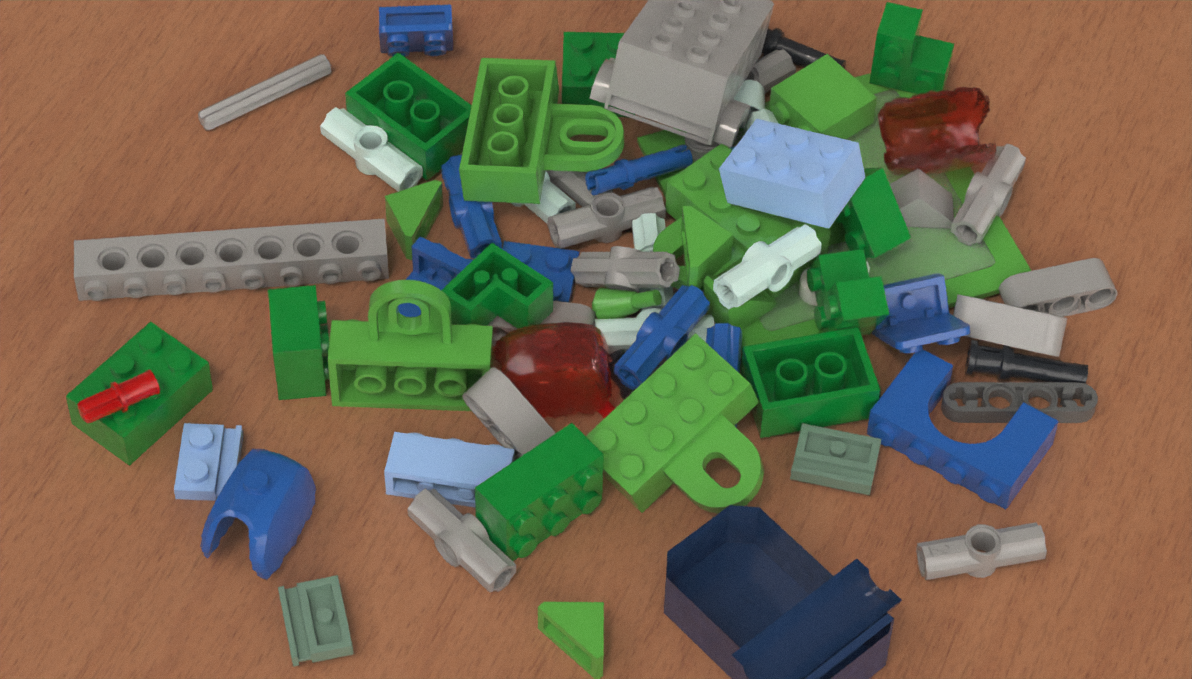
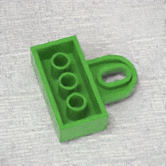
(522, 132)
(703, 190)
(407, 359)
(677, 427)

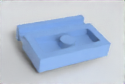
(206, 460)

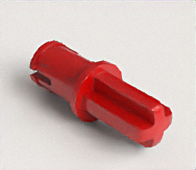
(118, 397)

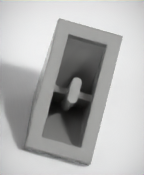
(923, 201)

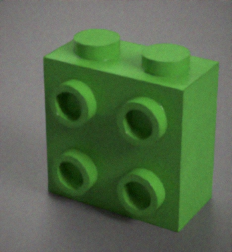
(823, 100)

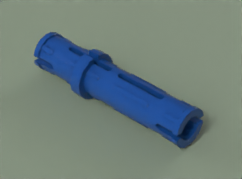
(626, 173)

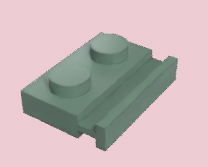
(835, 459)
(316, 620)

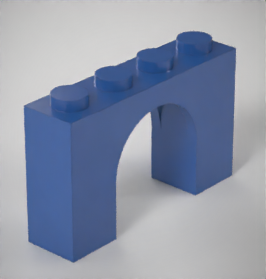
(989, 468)

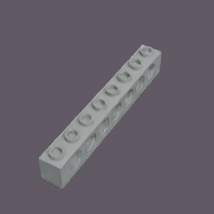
(230, 259)

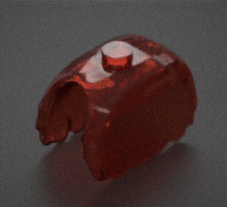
(935, 131)
(558, 367)

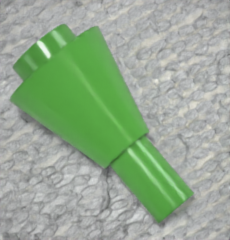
(621, 303)

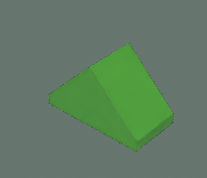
(413, 213)
(705, 245)
(737, 316)
(577, 631)

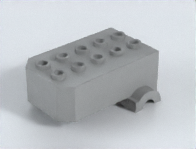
(686, 66)

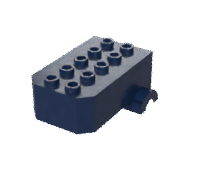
(771, 606)

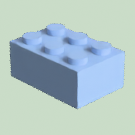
(792, 173)

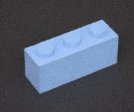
(442, 465)

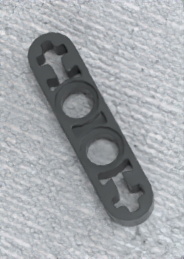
(1016, 394)

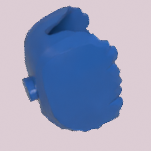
(272, 499)

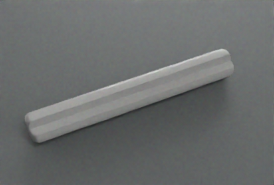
(264, 92)

